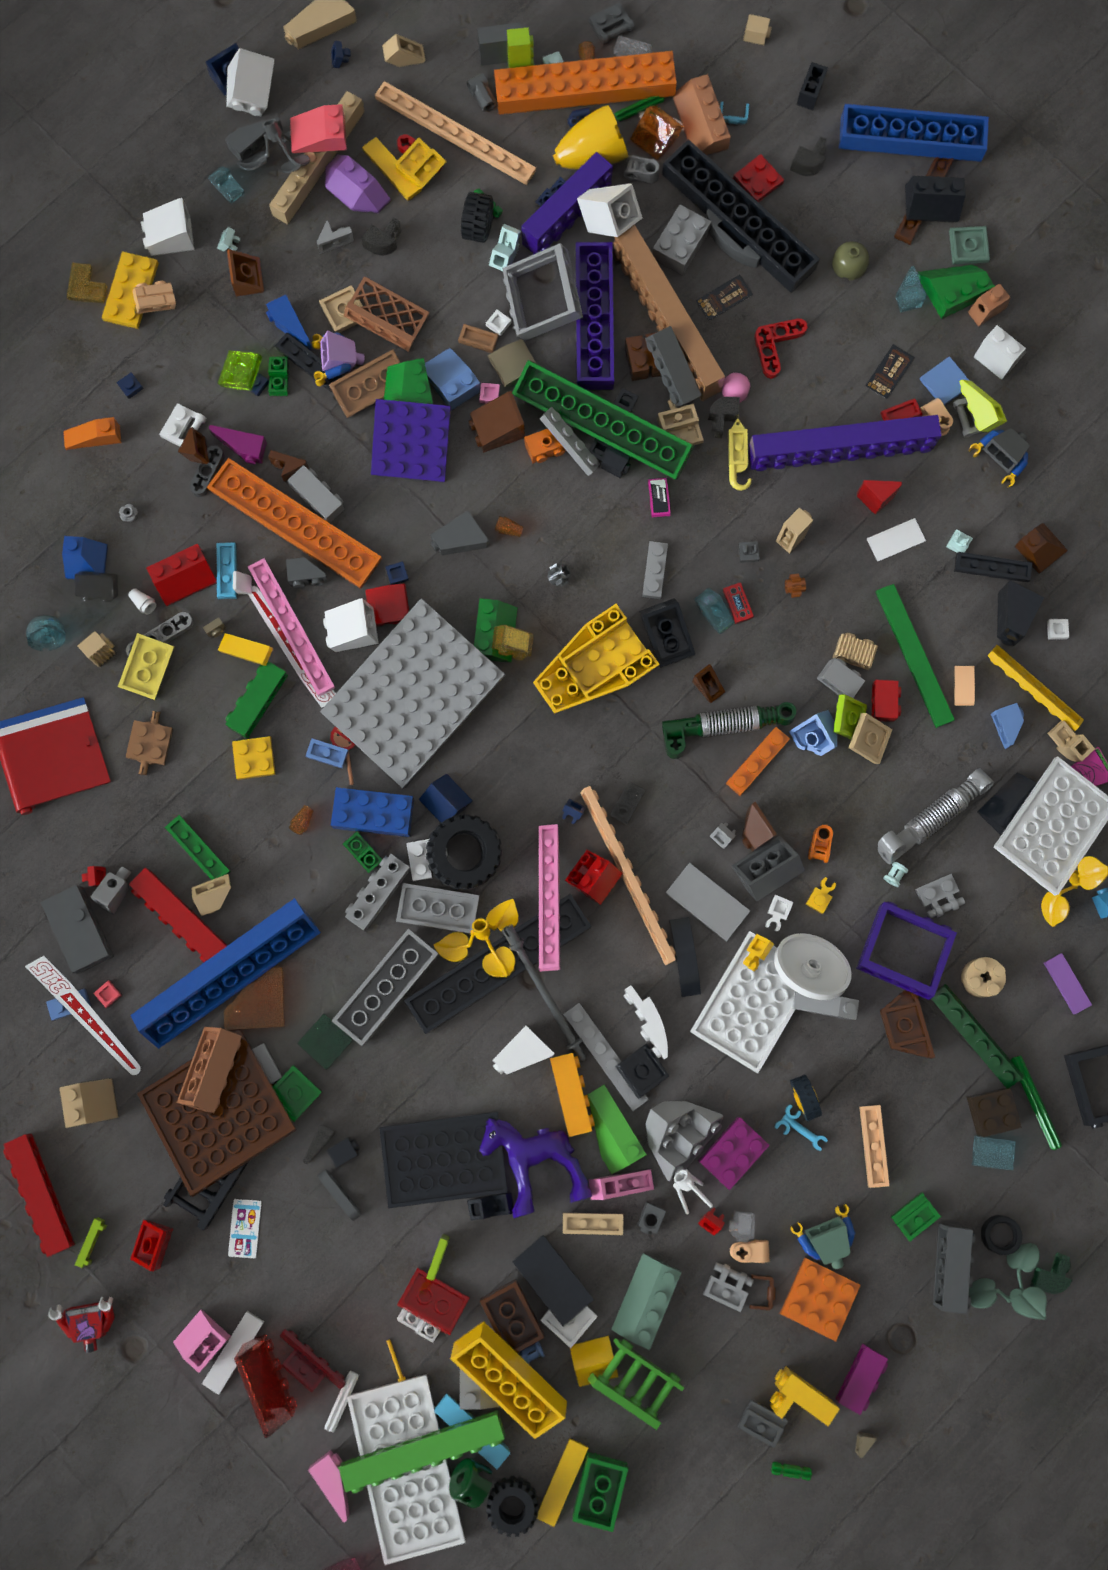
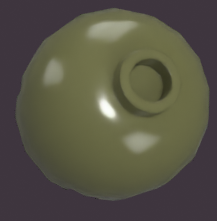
(850, 260)

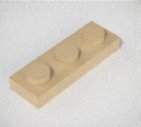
(593, 1223)

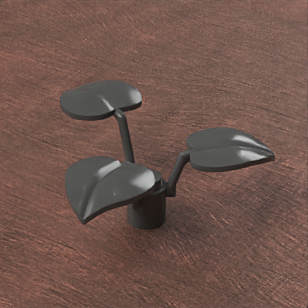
(275, 134)

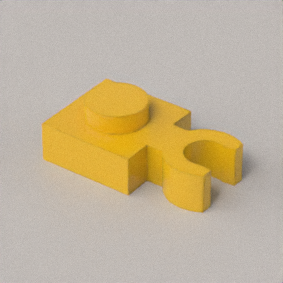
(820, 898)

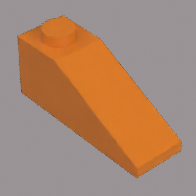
(93, 433)

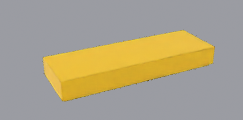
(245, 649)

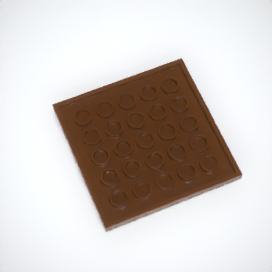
(217, 1143)

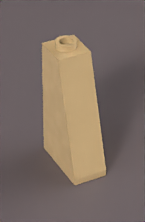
(319, 21)

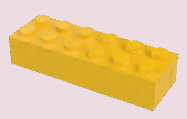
(509, 1380)

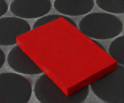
(433, 1301)

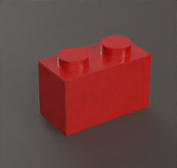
(885, 700)

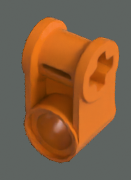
(821, 845)

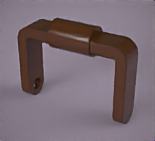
(770, 1293)

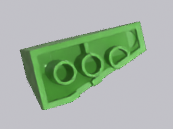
(615, 1137)

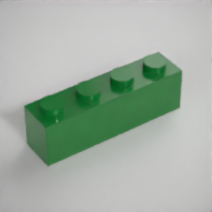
(256, 699)

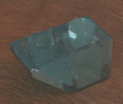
(910, 293)

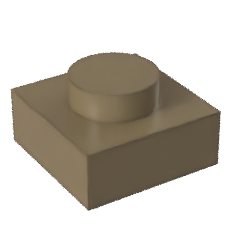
(214, 628)

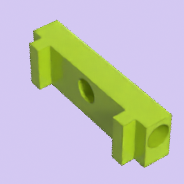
(95, 1229)

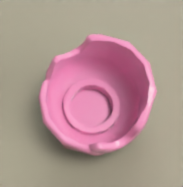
(736, 386)

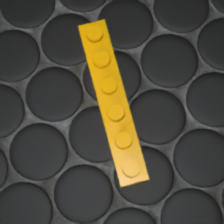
(1035, 687)

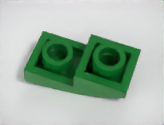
(278, 376)
(362, 852)

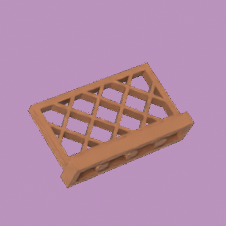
(376, 323)

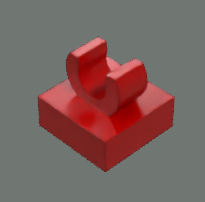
(94, 876)
(711, 1222)

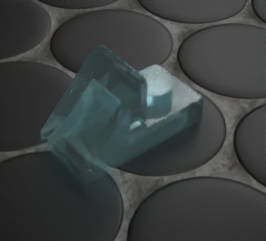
(226, 184)

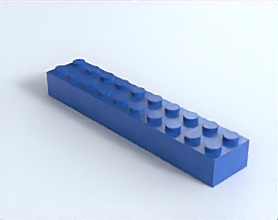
(225, 974)

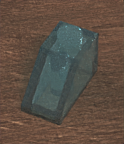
(714, 610)

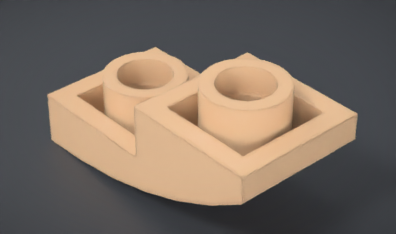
(964, 686)

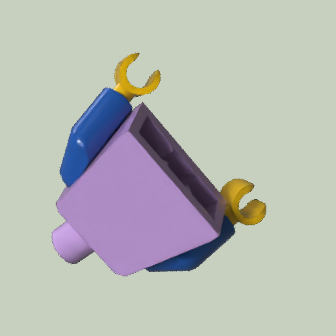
(337, 355)

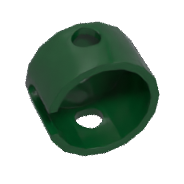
(467, 1482)

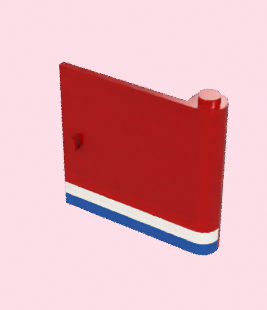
(50, 754)

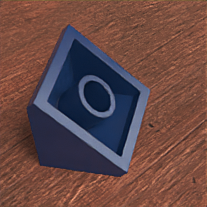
(219, 65)
(445, 798)

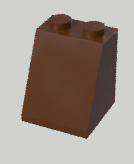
(497, 423)

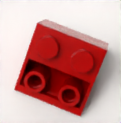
(593, 876)

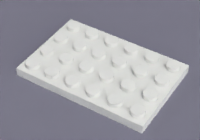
(1055, 826)
(747, 1010)

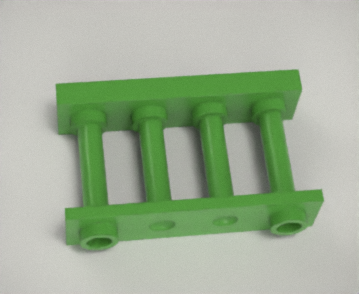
(618, 1392)

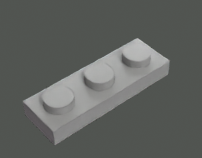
(655, 570)

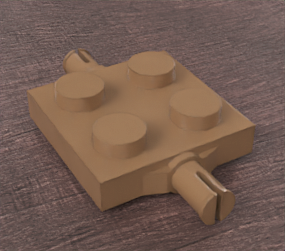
(149, 743)

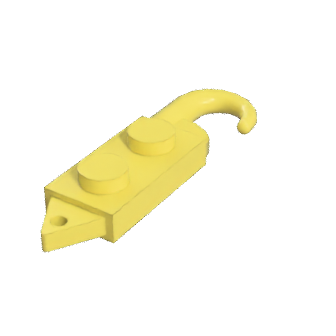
(738, 454)

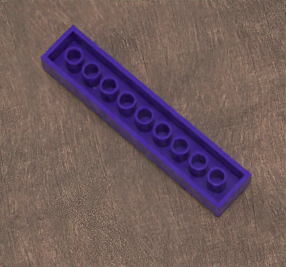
(844, 442)

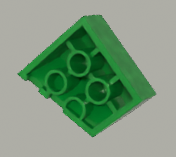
(955, 287)
(408, 382)

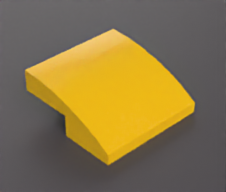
(420, 163)

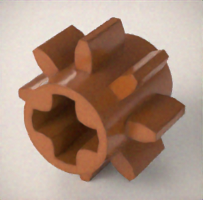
(795, 585)

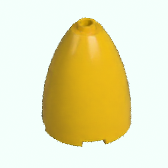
(590, 135)

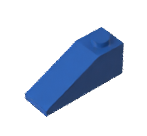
(286, 319)

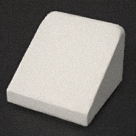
(242, 583)

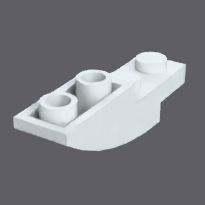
(653, 1028)

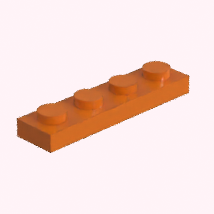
(757, 761)

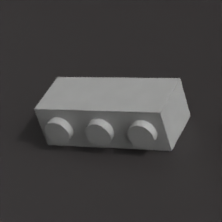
(316, 494)

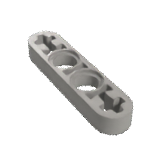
(158, 631)

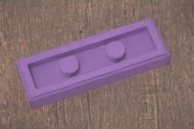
(1067, 983)

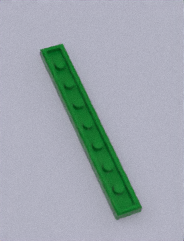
(914, 656)

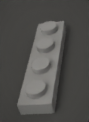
(569, 441)

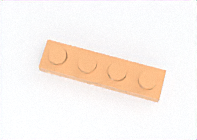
(874, 1146)

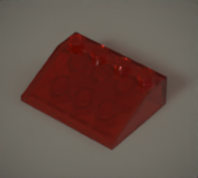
(265, 1384)

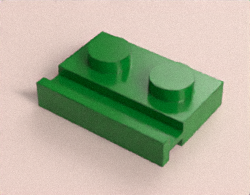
(915, 1216)

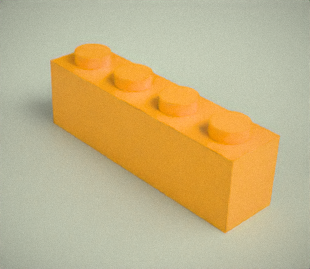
(571, 1095)

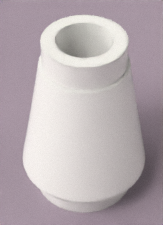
(142, 601)

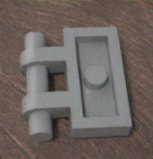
(938, 890)
(726, 1293)

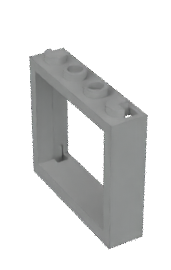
(531, 263)

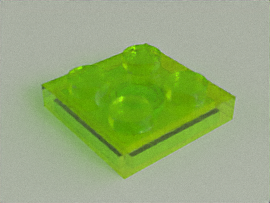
(240, 370)

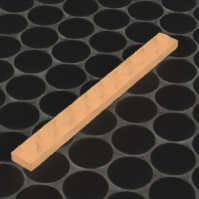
(455, 133)
(632, 882)

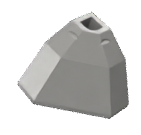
(679, 1133)

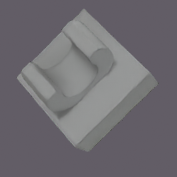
(723, 835)

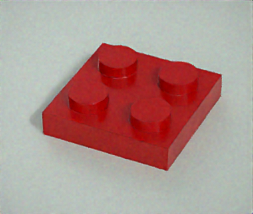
(758, 178)

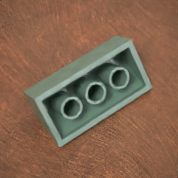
(646, 1301)

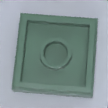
(969, 245)

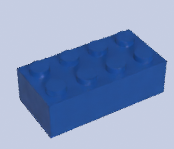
(372, 812)

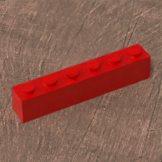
(177, 914)
(38, 1195)

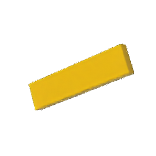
(385, 162)
(562, 1482)

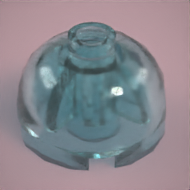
(45, 632)

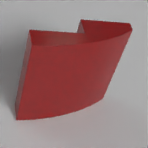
(389, 603)

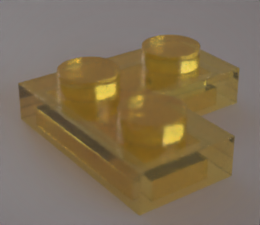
(81, 288)

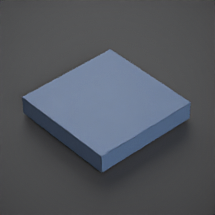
(944, 380)

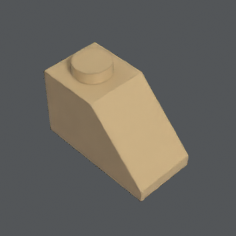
(403, 51)
(211, 894)

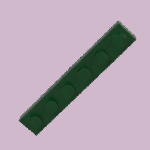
(977, 1036)

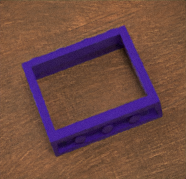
(896, 978)

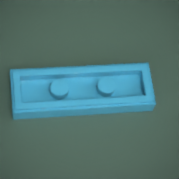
(225, 567)

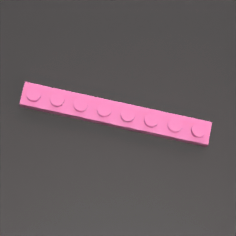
(291, 627)
(549, 898)

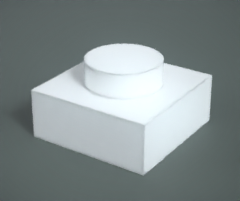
(498, 322)
(1058, 629)

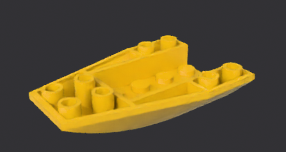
(595, 662)

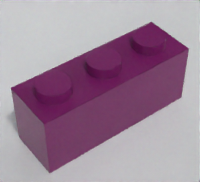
(862, 1379)

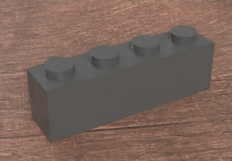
(673, 366)

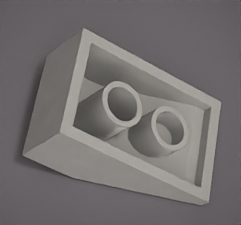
(472, 1395)

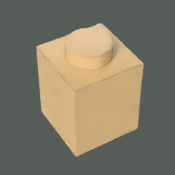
(757, 29)

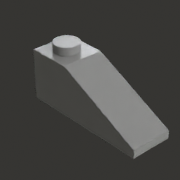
(838, 1007)

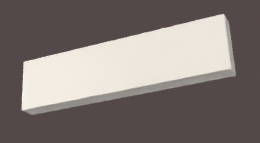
(225, 1363)

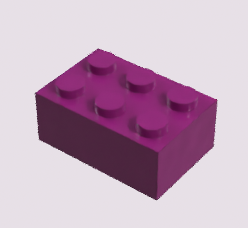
(733, 1153)

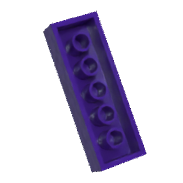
(563, 207)

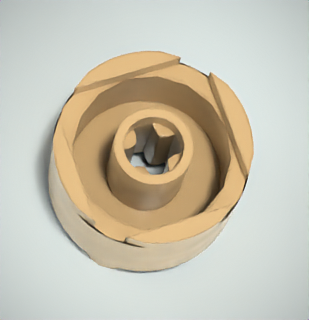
(973, 981)

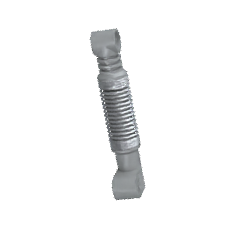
(955, 801)

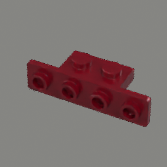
(307, 1366)

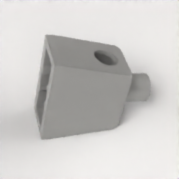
(112, 890)

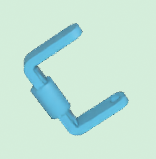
(734, 119)

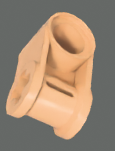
(937, 407)
(754, 1251)

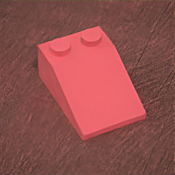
(319, 130)

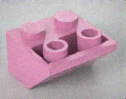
(201, 1341)

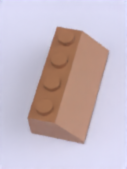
(702, 115)
(209, 1069)

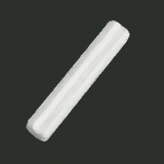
(341, 1401)

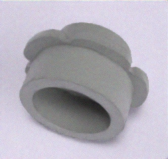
(128, 517)

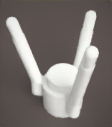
(685, 1181)

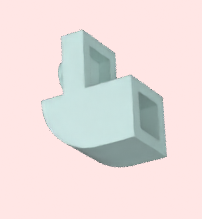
(506, 249)

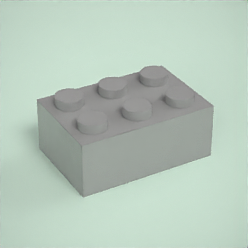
(681, 239)

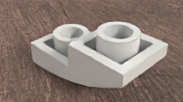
(421, 1327)

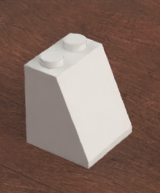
(249, 82)
(610, 209)
(168, 229)
(999, 352)
(350, 626)
(521, 1052)

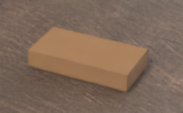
(478, 338)

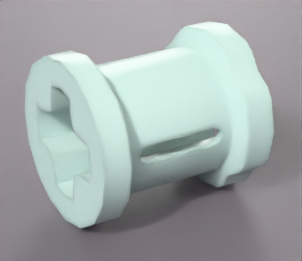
(897, 867)

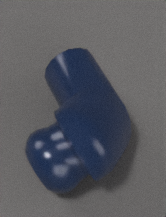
(576, 116)

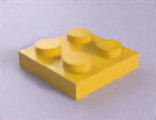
(253, 758)

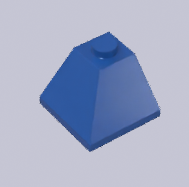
(83, 555)

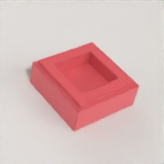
(107, 994)

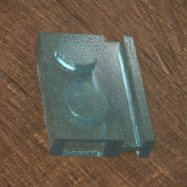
(993, 1153)

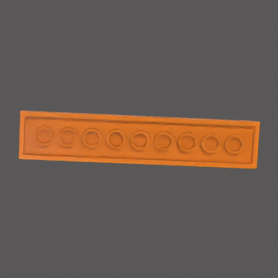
(294, 523)

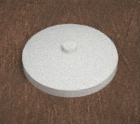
(812, 966)

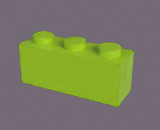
(520, 48)

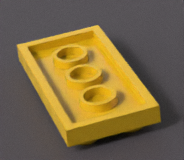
(120, 302)

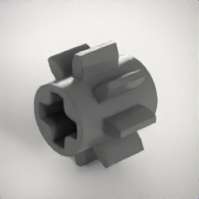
(559, 574)

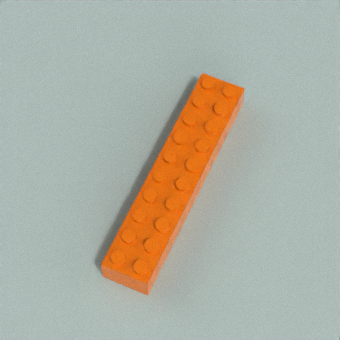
(585, 82)

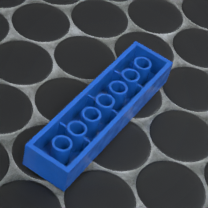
(913, 132)

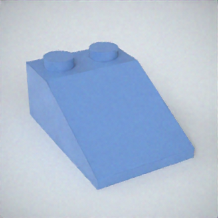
(452, 378)

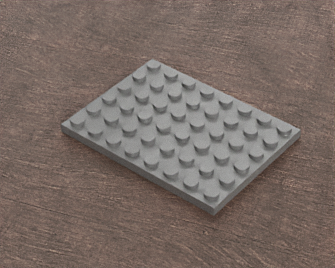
(412, 693)

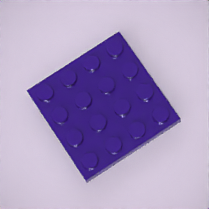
(410, 440)

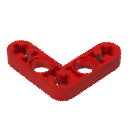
(772, 338)

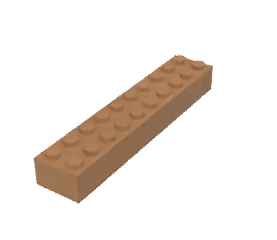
(667, 309)

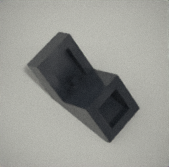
(490, 1206)

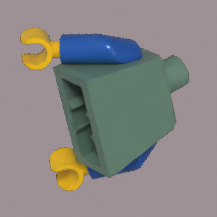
(829, 1240)

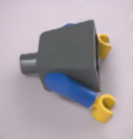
(1006, 449)

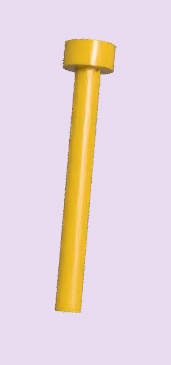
(401, 1377)

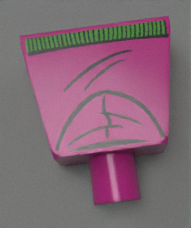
(1093, 768)

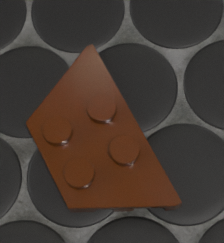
(906, 1026)

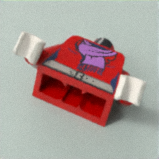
(85, 1322)

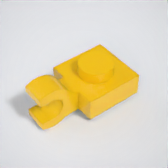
(757, 950)

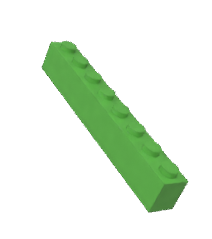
(422, 1451)

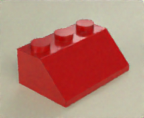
(182, 574)

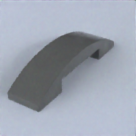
(745, 256)

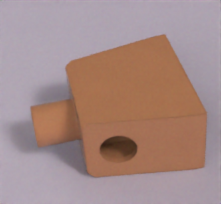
(992, 301)

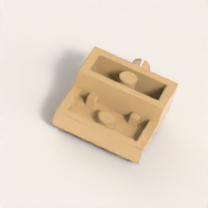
(681, 422)

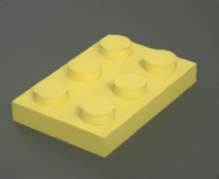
(146, 666)

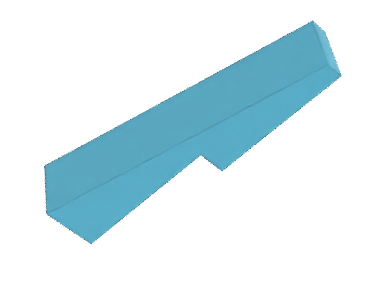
(451, 1413)

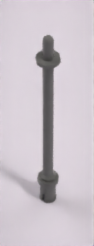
(516, 944)

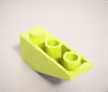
(986, 411)

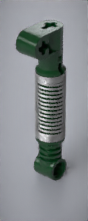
(723, 723)

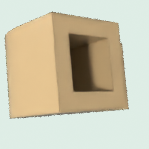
(1069, 744)

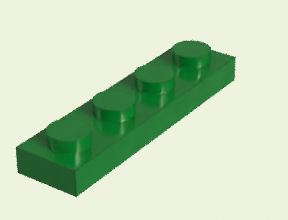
(196, 848)

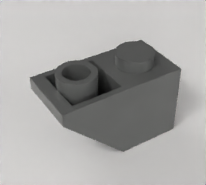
(303, 572)

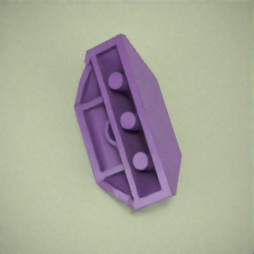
(354, 185)

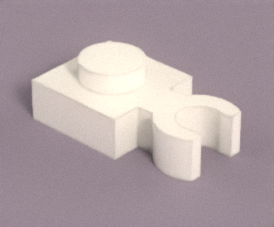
(779, 910)

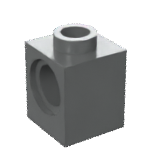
(650, 1208)

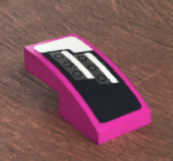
(659, 497)

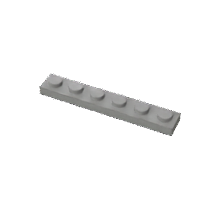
(602, 1053)

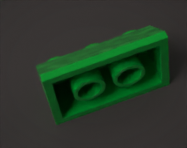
(493, 614)

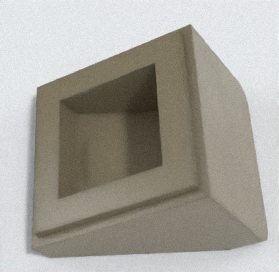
(864, 1443)

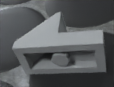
(330, 240)

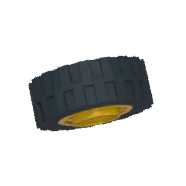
(806, 1097)

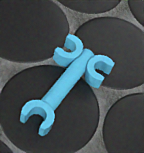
(788, 1121)

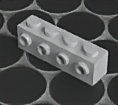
(378, 892)

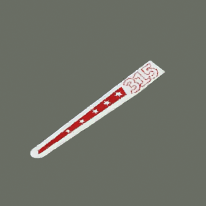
(266, 613)
(81, 1010)

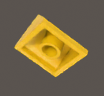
(592, 1357)

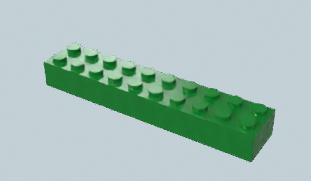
(603, 420)

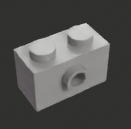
(841, 678)

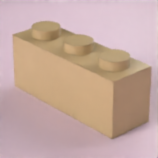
(794, 529)

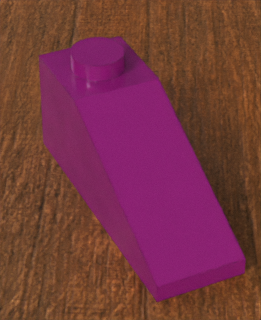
(245, 445)

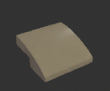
(510, 361)

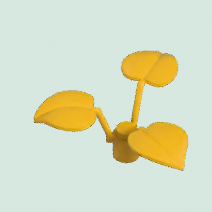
(1089, 875)
(499, 962)

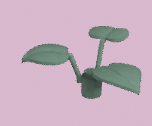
(1026, 1302)

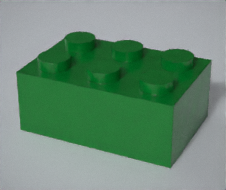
(600, 1492)

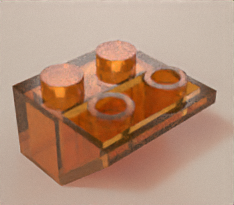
(656, 132)

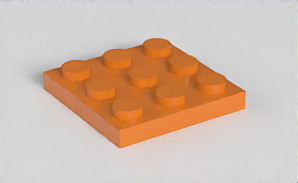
(820, 1299)

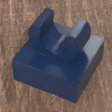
(339, 55)
(574, 809)

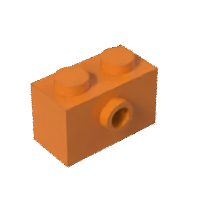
(542, 446)

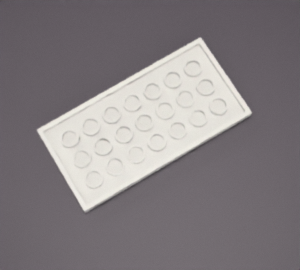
(416, 1510)

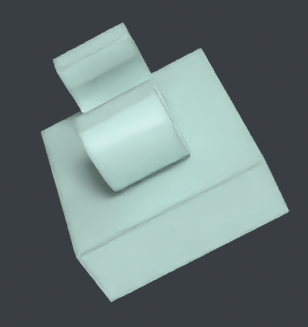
(226, 240)
(959, 541)

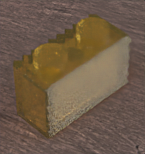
(512, 641)

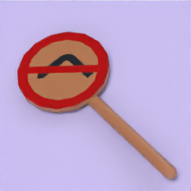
(340, 740)

